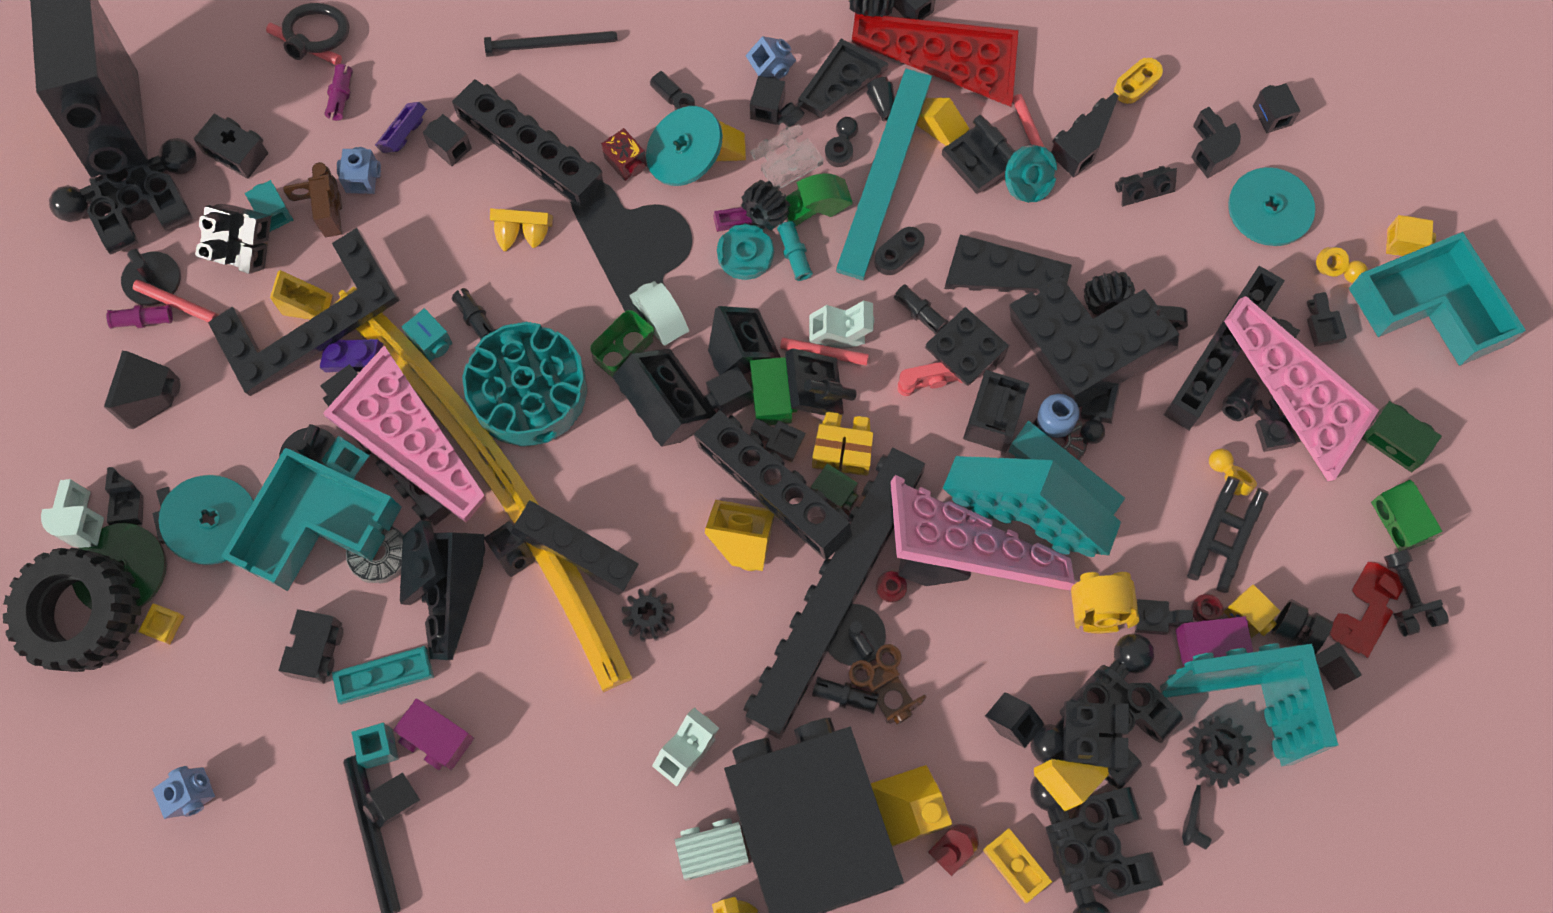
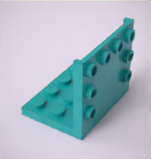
(1290, 688)

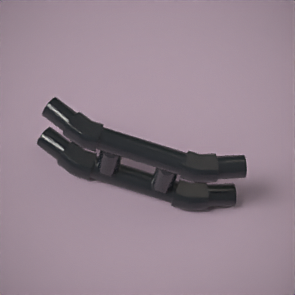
(1244, 526)

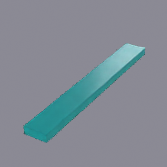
(884, 174)

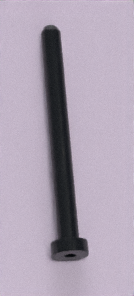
(547, 41)

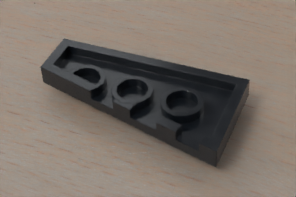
(993, 266)

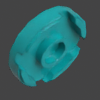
(1030, 173)
(745, 252)

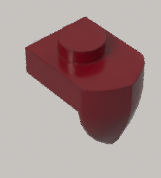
(955, 847)

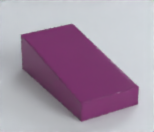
(728, 218)

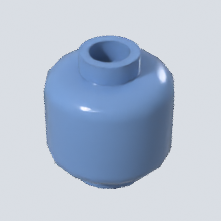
(1058, 415)

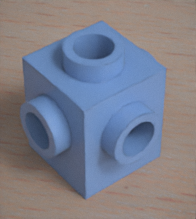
(771, 57)
(358, 170)
(183, 792)

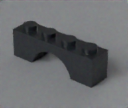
(587, 553)

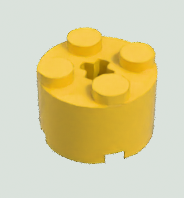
(1104, 602)

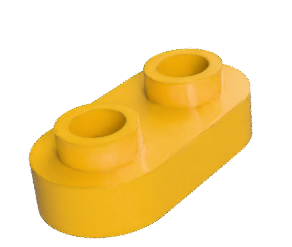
(1136, 82)

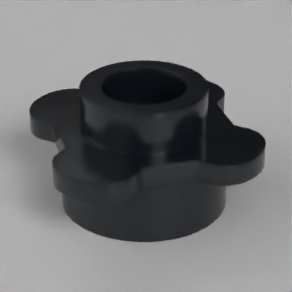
(791, 114)

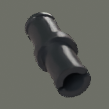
(920, 309)
(473, 314)
(845, 695)

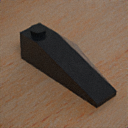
(452, 595)

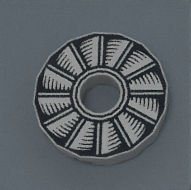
(380, 570)

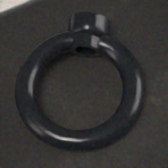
(298, 45)

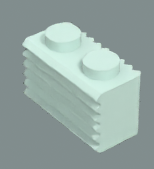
(711, 850)

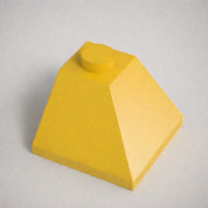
(740, 533)
(911, 805)

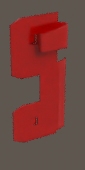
(1376, 588)

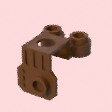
(885, 678)

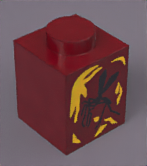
(624, 154)

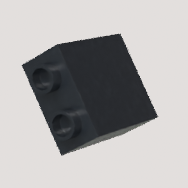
(88, 84)
(812, 821)

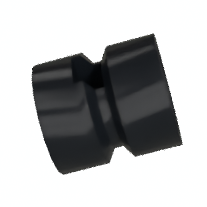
(1294, 618)

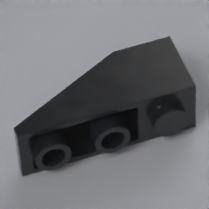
(1079, 145)

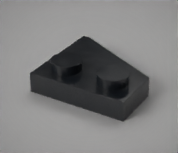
(420, 562)

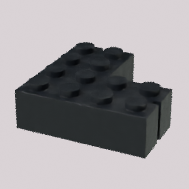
(1090, 353)

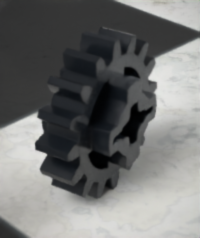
(1225, 763)

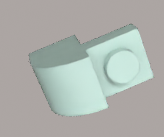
(660, 311)
(841, 327)
(71, 518)
(686, 747)

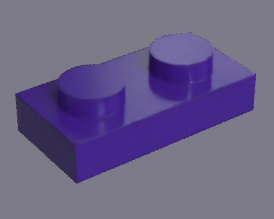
(406, 121)
(346, 352)

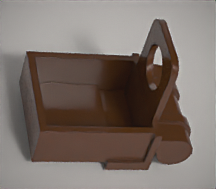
(324, 199)

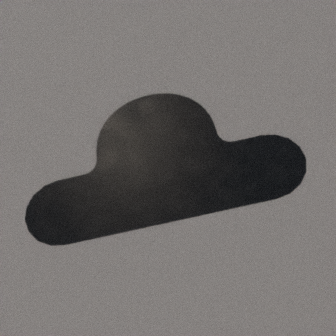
(633, 243)

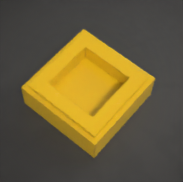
(161, 623)

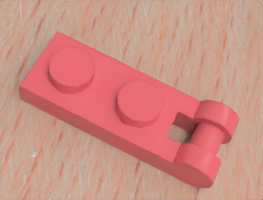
(931, 375)

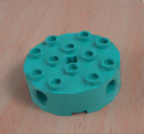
(520, 356)

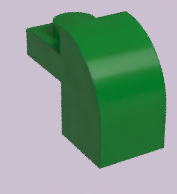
(818, 194)

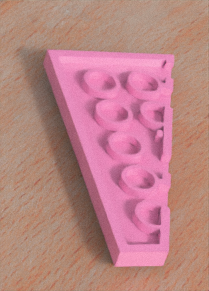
(1314, 399)
(396, 426)
(968, 542)

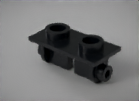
(1151, 185)

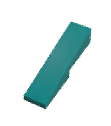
(1035, 444)

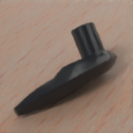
(1192, 822)

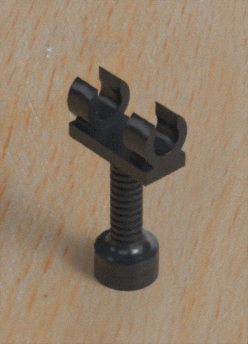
(1406, 621)

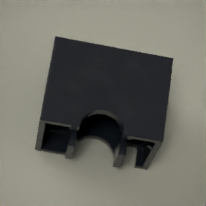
(995, 410)

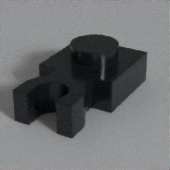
(1273, 429)

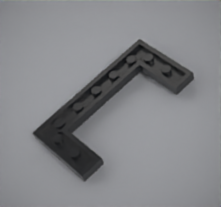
(260, 368)

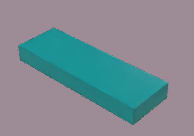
(382, 675)

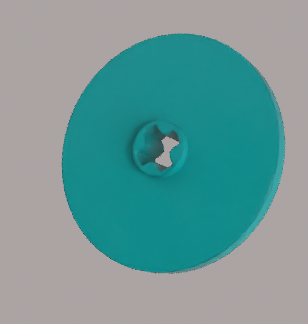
(684, 126)
(1259, 222)
(183, 517)

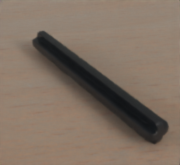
(372, 839)

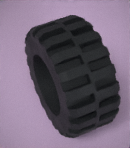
(34, 603)

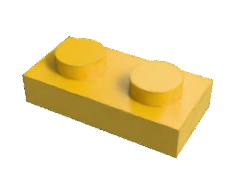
(1017, 865)

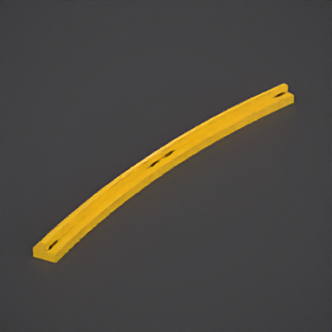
(472, 439)

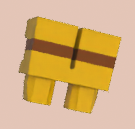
(856, 440)

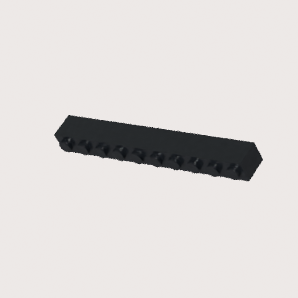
(830, 600)

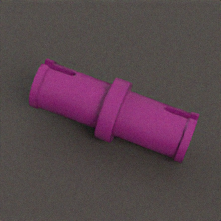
(338, 92)
(139, 316)

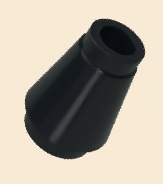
(881, 95)
(1241, 400)

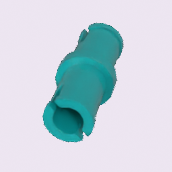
(795, 251)

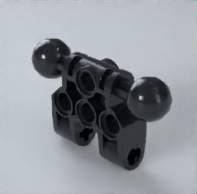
(116, 196)
(1155, 717)
(1080, 834)

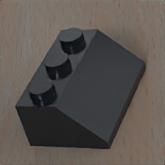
(663, 395)

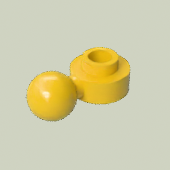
(1340, 264)
(1222, 461)

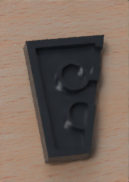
(840, 77)

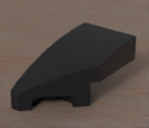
(124, 500)

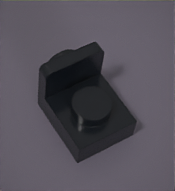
(509, 549)

